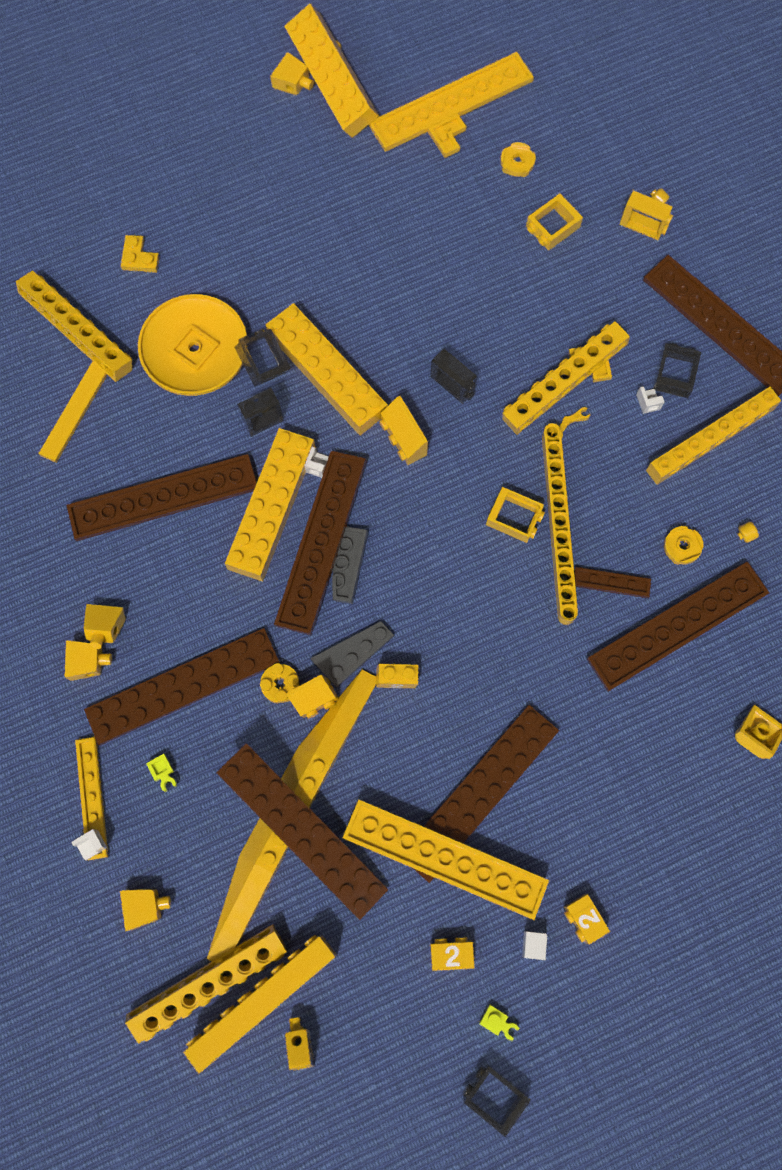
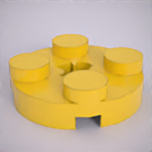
(514, 168)
(692, 551)
(268, 684)

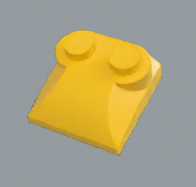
(759, 733)

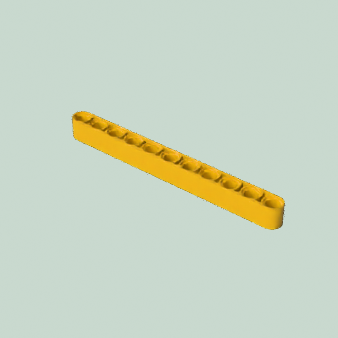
(557, 531)

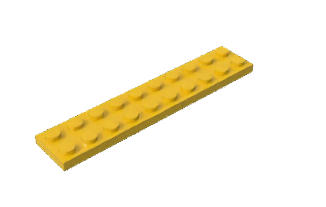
(452, 99)
(446, 859)

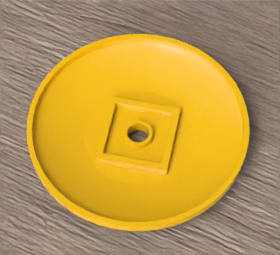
(187, 322)

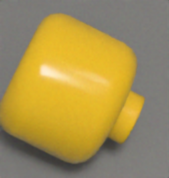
(660, 195)
(748, 532)

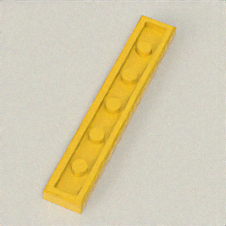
(73, 413)
(91, 789)

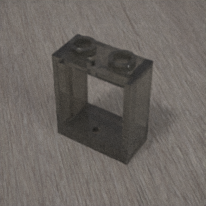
(453, 376)
(257, 378)
(674, 386)
(266, 406)
(513, 1113)

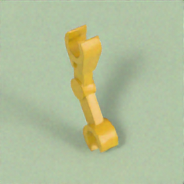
(573, 418)

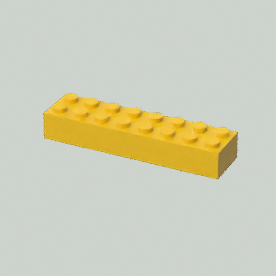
(331, 71)
(327, 369)
(270, 505)
(257, 1005)

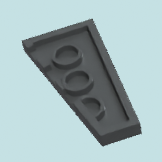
(348, 564)
(348, 656)

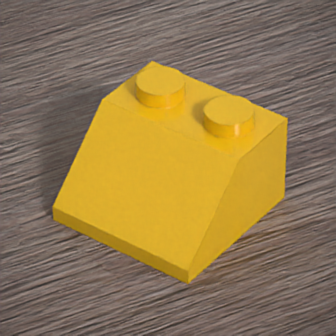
(313, 696)

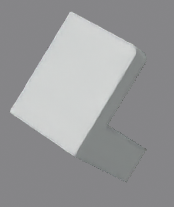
(649, 401)
(315, 463)
(90, 844)
(534, 945)

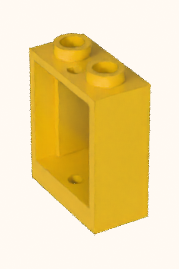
(565, 210)
(642, 223)
(520, 500)

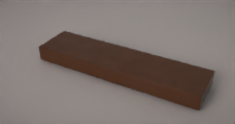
(612, 582)

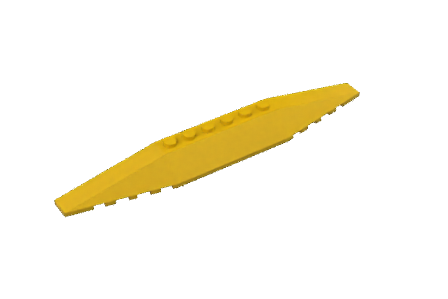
(304, 776)

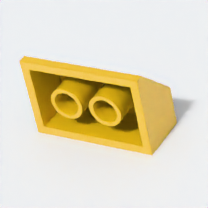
(404, 431)

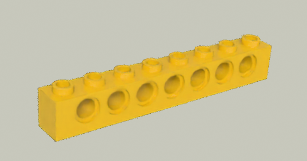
(74, 325)
(611, 333)
(713, 435)
(145, 1030)

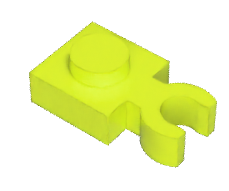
(161, 769)
(496, 1021)

